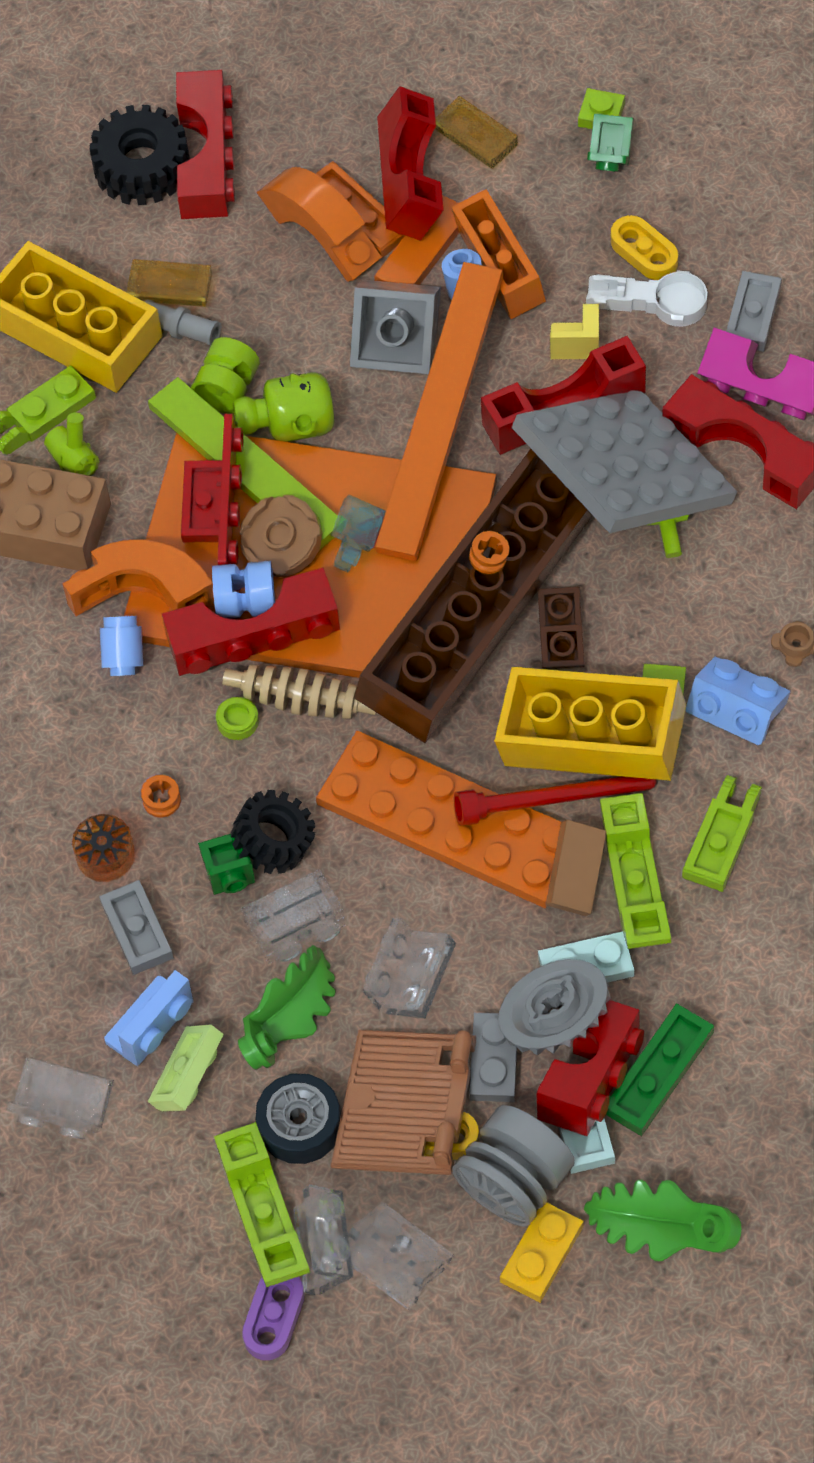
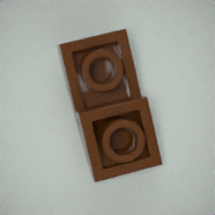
(560, 627)

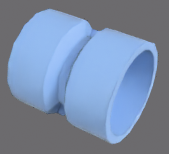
(258, 585)

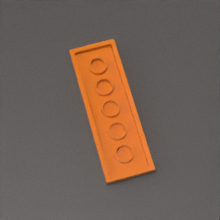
(416, 807)

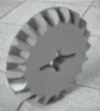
(568, 983)

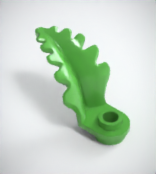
(287, 1008)
(662, 1220)

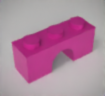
(730, 364)

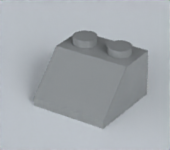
(394, 326)

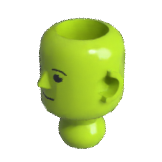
(290, 407)

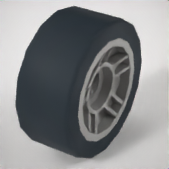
(284, 1102)

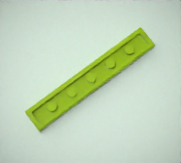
(203, 429)

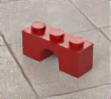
(579, 1093)

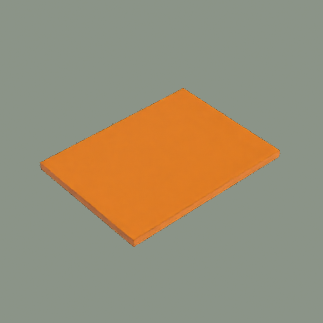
(369, 596)

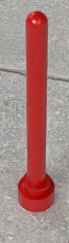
(473, 806)

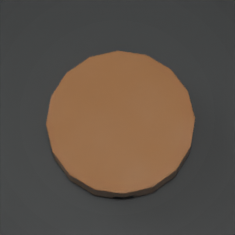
(283, 533)

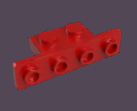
(209, 496)

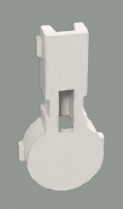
(680, 294)

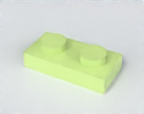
(185, 1068)

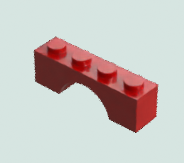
(404, 132)
(203, 180)
(607, 371)
(709, 415)
(206, 639)

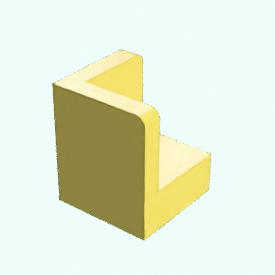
(576, 339)

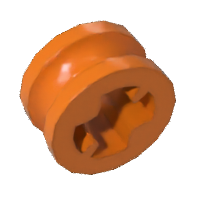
(480, 544)
(162, 783)

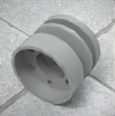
(513, 1165)

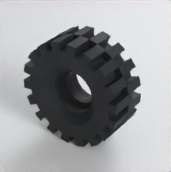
(144, 176)

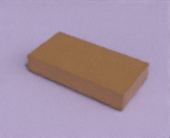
(576, 867)

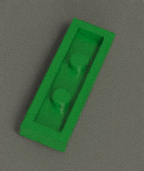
(659, 1069)

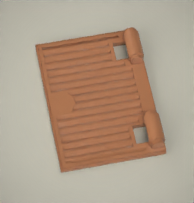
(401, 1100)

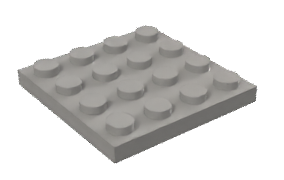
(624, 460)

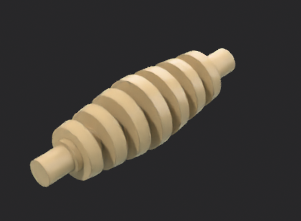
(298, 691)

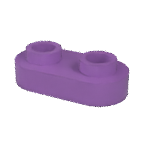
(273, 1317)

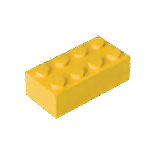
(75, 317)
(591, 723)

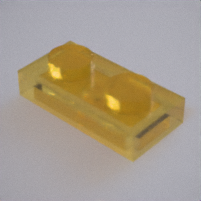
(476, 132)
(170, 282)

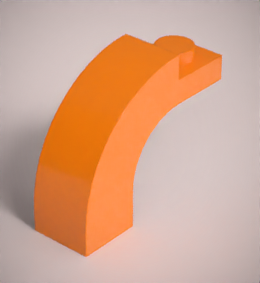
(324, 212)
(139, 567)

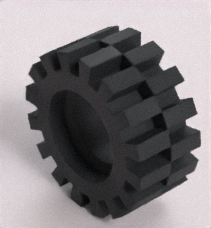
(281, 814)

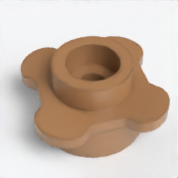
(790, 633)

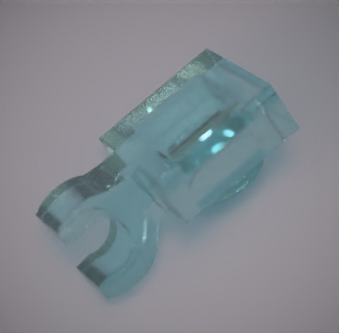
(357, 528)

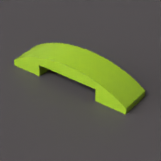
(634, 871)
(261, 1205)

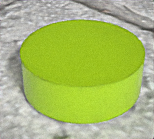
(237, 718)

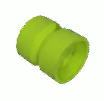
(225, 373)

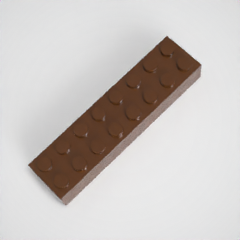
(469, 612)

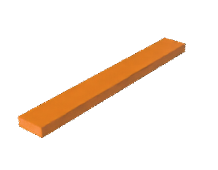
(439, 412)

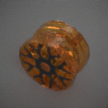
(105, 849)

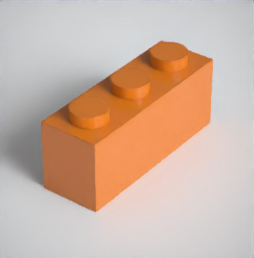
(491, 237)

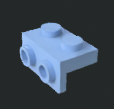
(736, 699)
(150, 1017)

